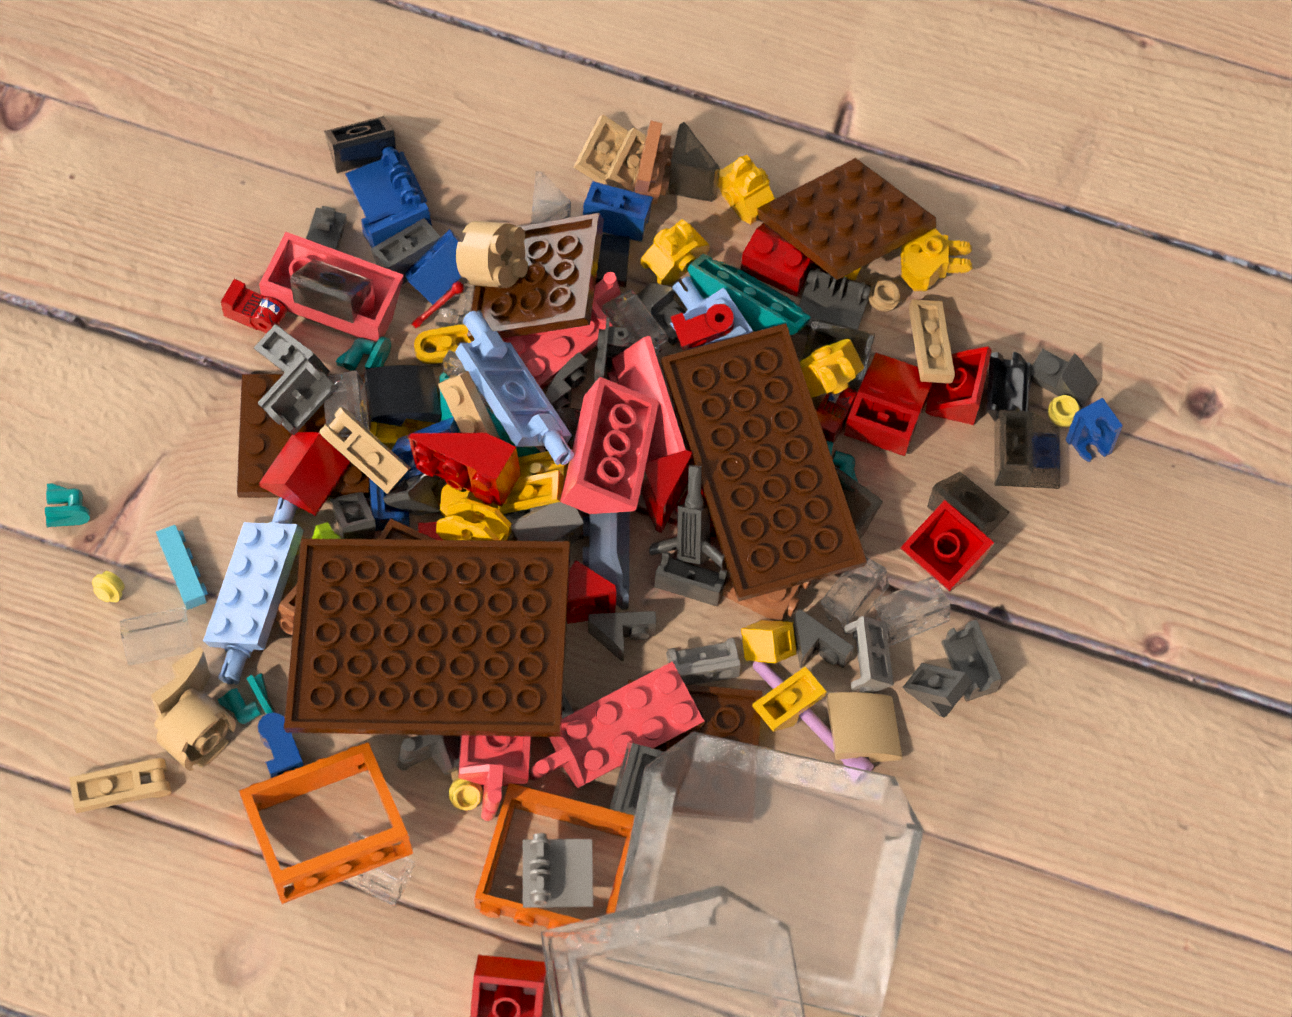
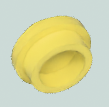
(1062, 410)
(108, 586)
(465, 794)

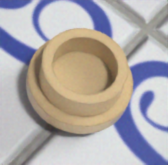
(884, 296)

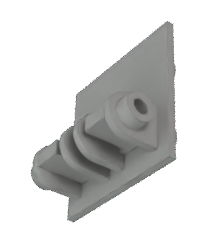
(557, 872)

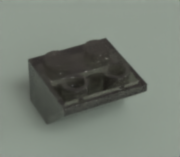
(1026, 451)

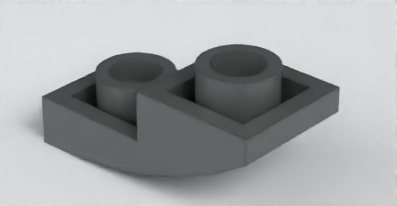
(570, 375)

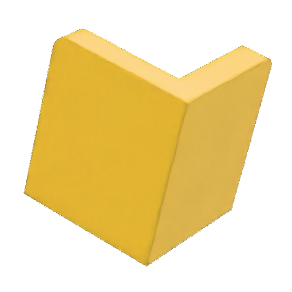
(768, 641)

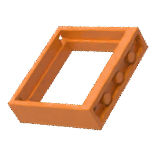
(560, 809)
(341, 862)

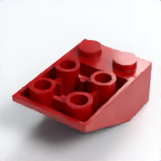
(888, 405)
(469, 462)

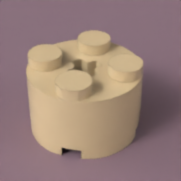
(492, 254)
(194, 729)

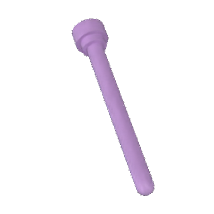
(811, 718)

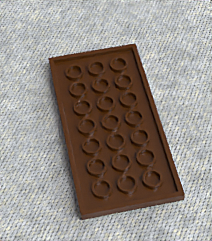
(763, 462)

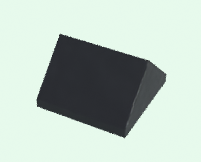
(359, 143)

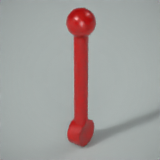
(457, 288)

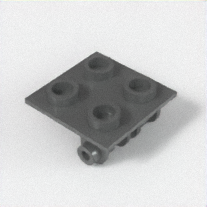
(834, 300)
(610, 344)

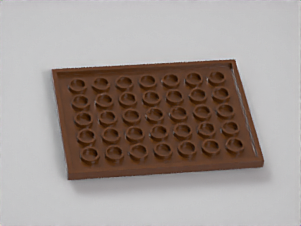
(429, 637)

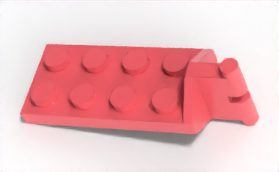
(549, 351)
(638, 713)
(494, 764)

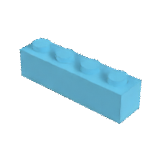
(180, 565)

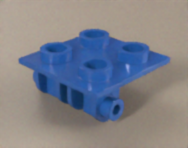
(385, 185)

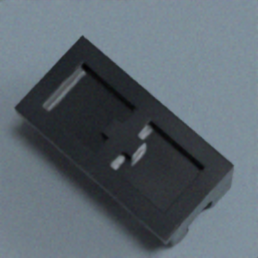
(1008, 384)

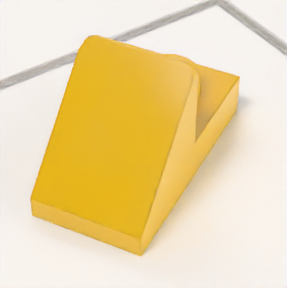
(789, 699)

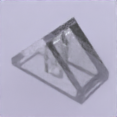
(548, 201)

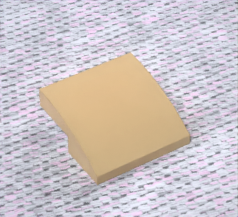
(612, 154)
(189, 673)
(863, 726)

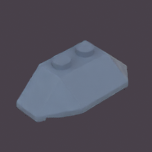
(609, 550)

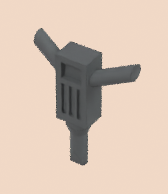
(693, 528)

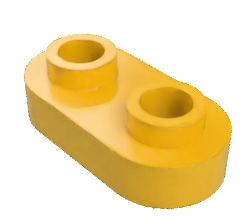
(442, 340)

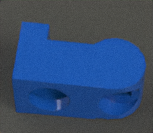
(280, 744)

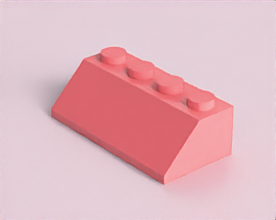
(377, 307)
(640, 371)
(610, 449)

